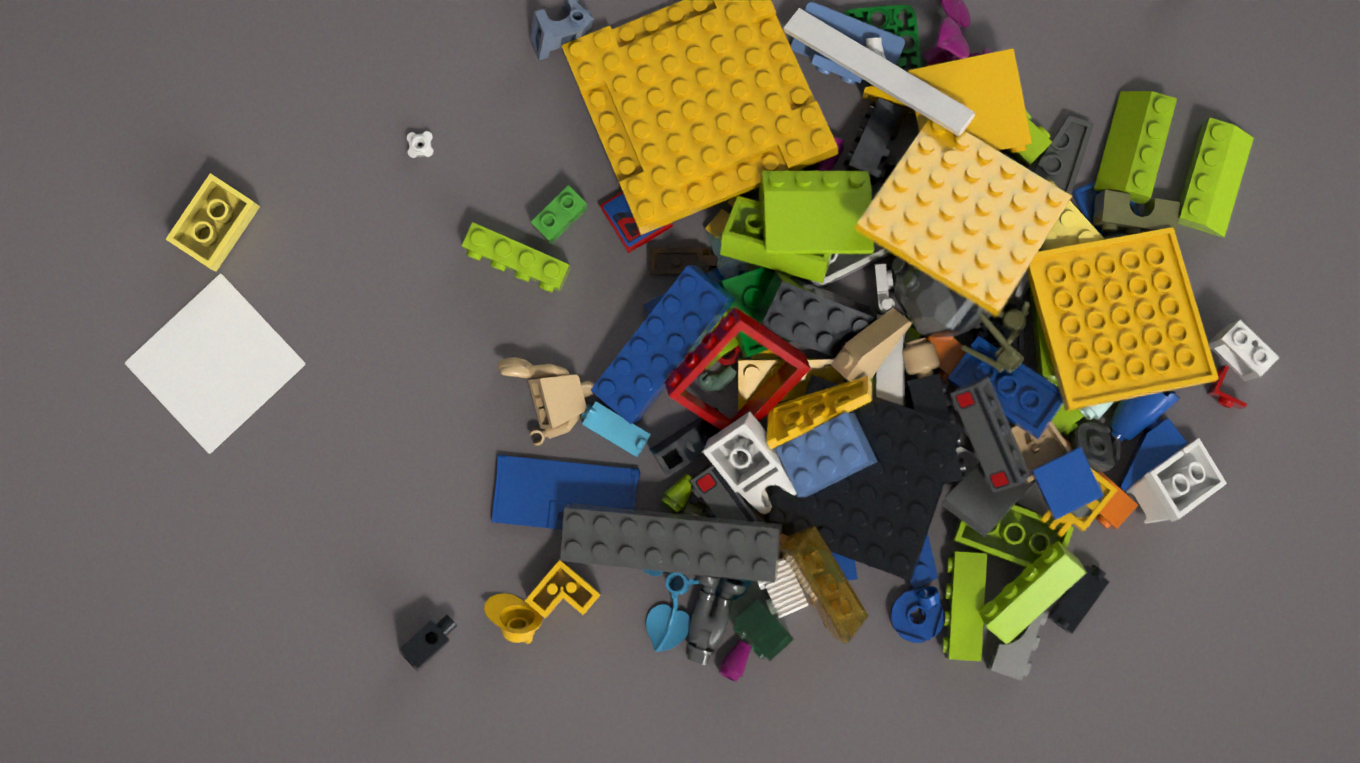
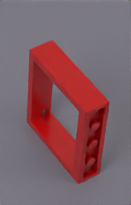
(712, 344)

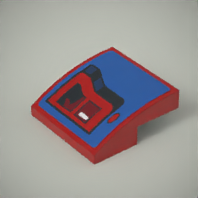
(624, 225)

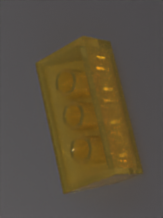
(824, 583)

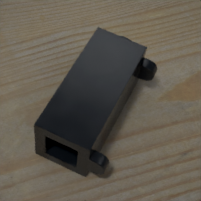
(1078, 599)

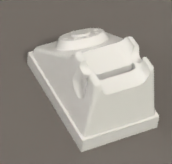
(1178, 484)

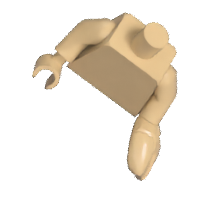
(555, 394)

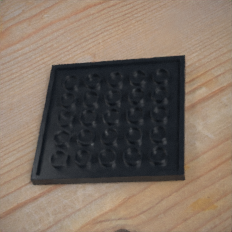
(887, 507)

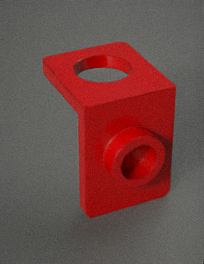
(1224, 399)

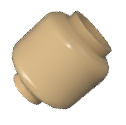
(920, 358)

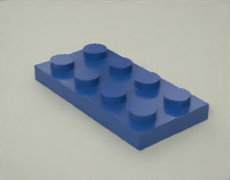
(1023, 394)

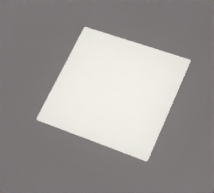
(215, 363)

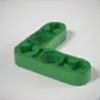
(893, 24)

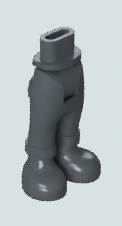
(708, 629)

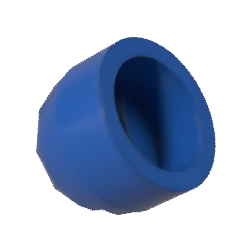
(928, 597)

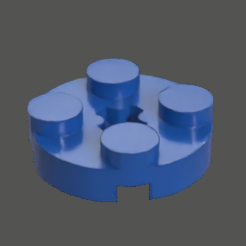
(904, 625)

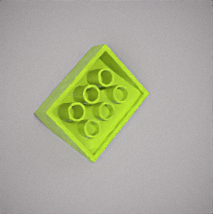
(814, 211)

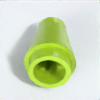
(678, 494)

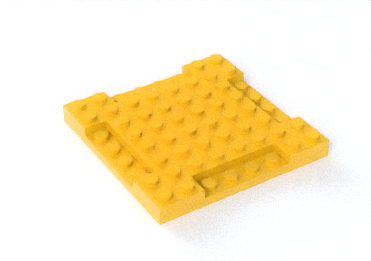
(697, 105)

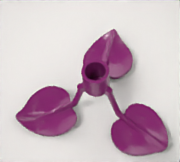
(949, 39)

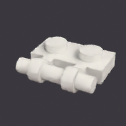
(884, 282)

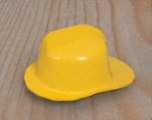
(513, 617)

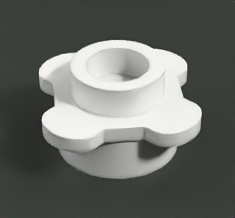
(425, 139)

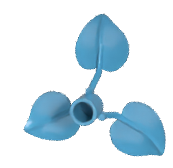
(666, 624)

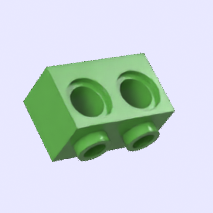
(559, 214)

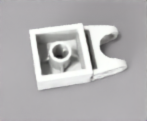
(753, 467)

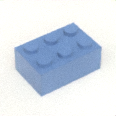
(826, 454)

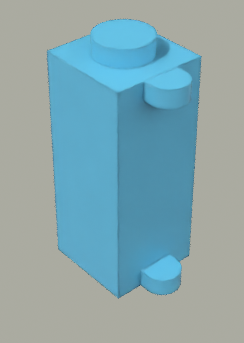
(615, 429)

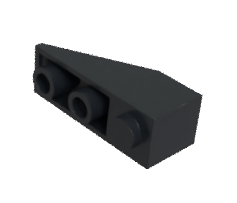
(683, 446)

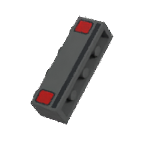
(990, 435)
(721, 498)

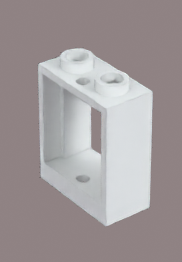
(1235, 348)

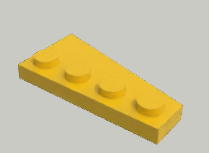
(807, 412)

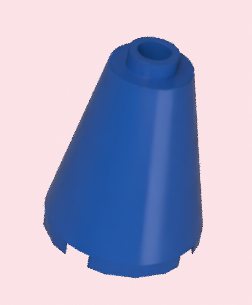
(1139, 412)

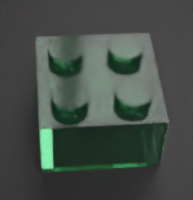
(762, 630)

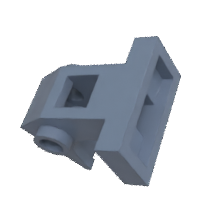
(550, 34)

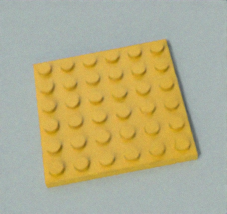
(964, 214)
(1120, 318)

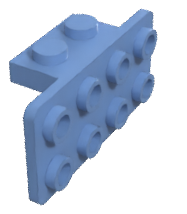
(852, 28)

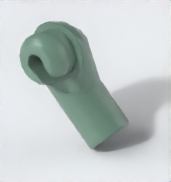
(714, 382)

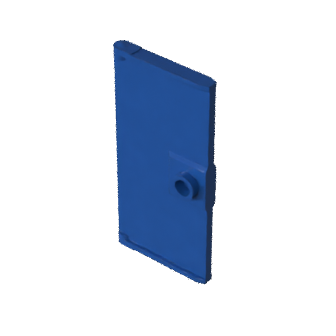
(538, 489)

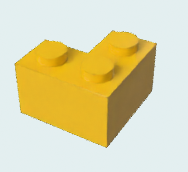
(561, 584)

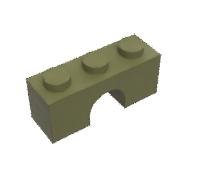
(1114, 213)

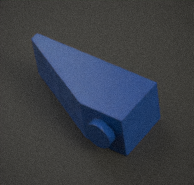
(1151, 450)

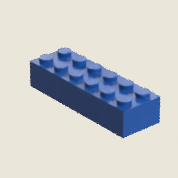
(661, 343)

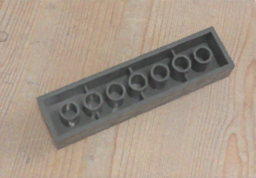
(671, 542)

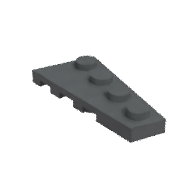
(1065, 153)

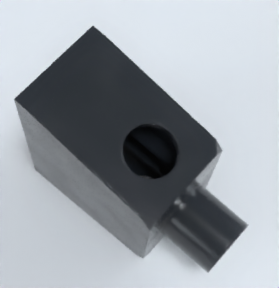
(418, 651)

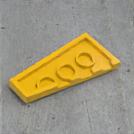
(757, 371)

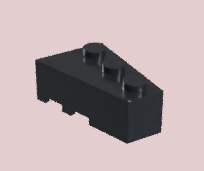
(876, 139)

